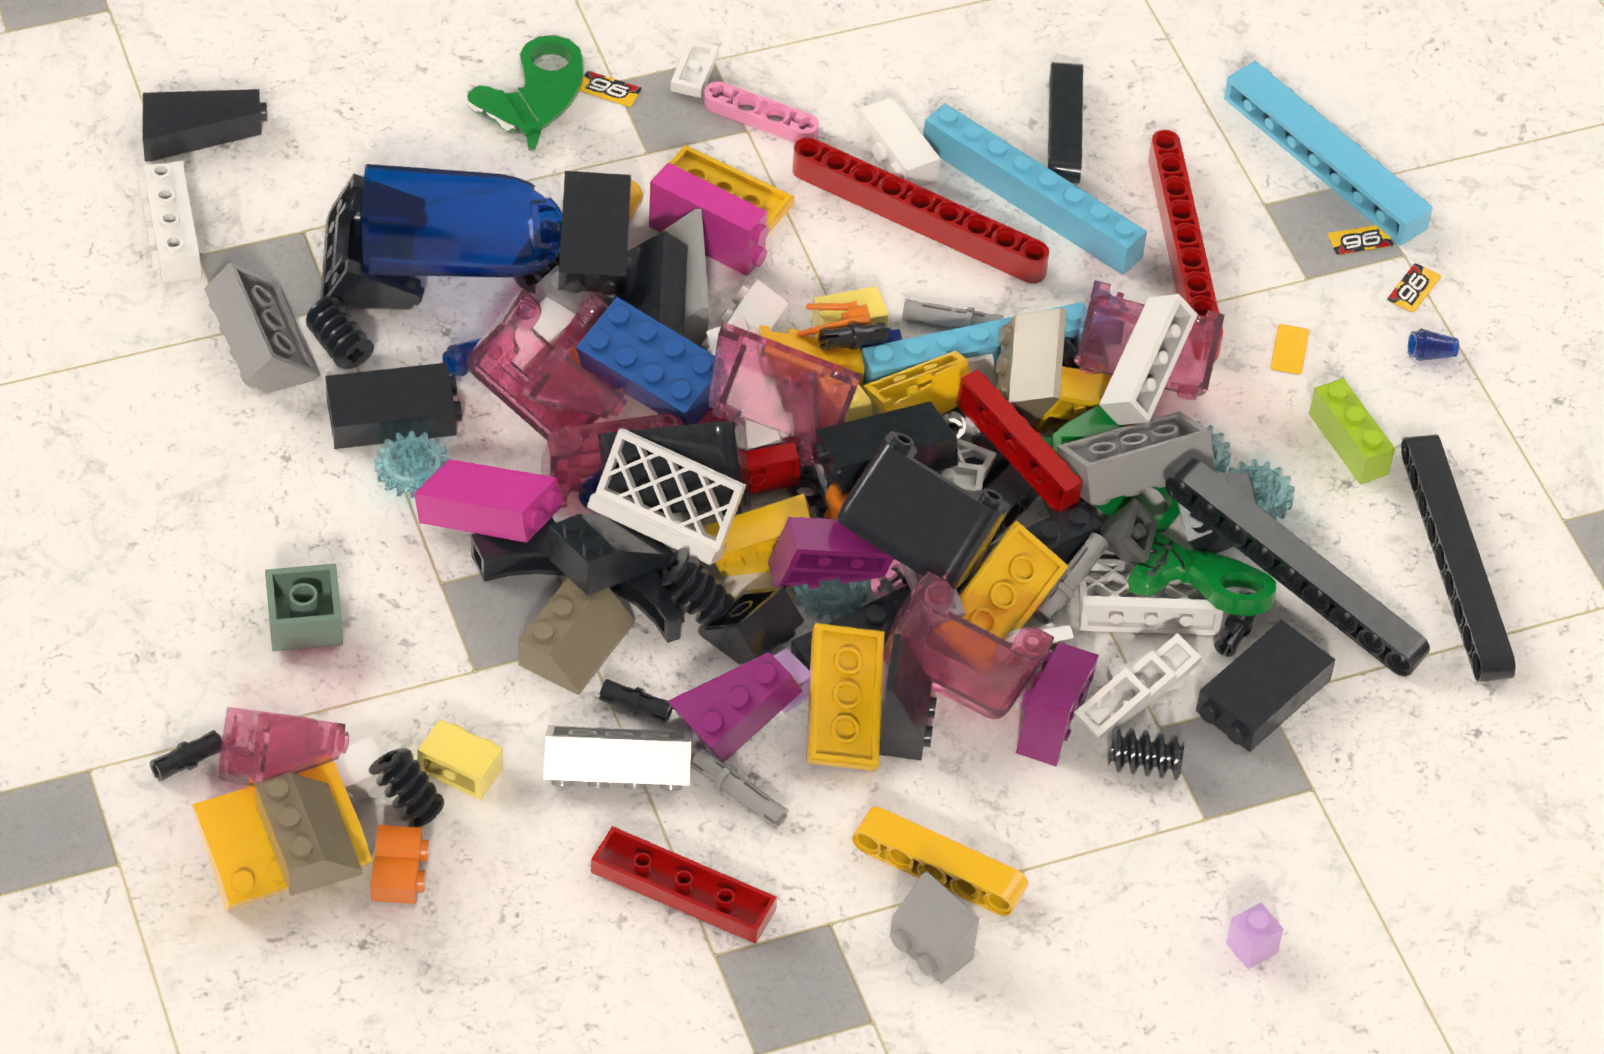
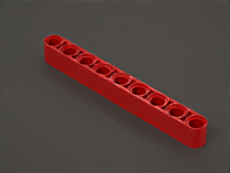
(920, 210)
(1181, 224)

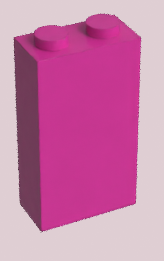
(731, 226)
(488, 500)

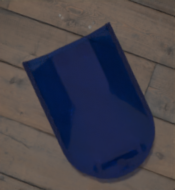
(454, 224)

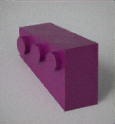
(823, 551)
(1052, 701)
(736, 704)

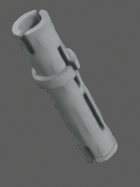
(944, 315)
(955, 416)
(1078, 569)
(728, 780)

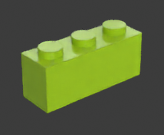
(1351, 431)

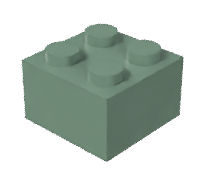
(304, 607)

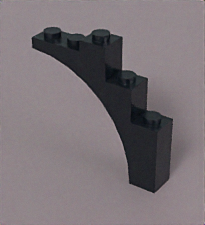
(506, 557)

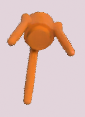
(854, 314)

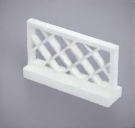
(654, 523)
(1142, 613)

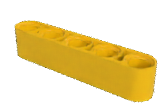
(949, 862)

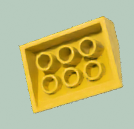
(240, 846)

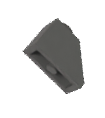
(1130, 532)

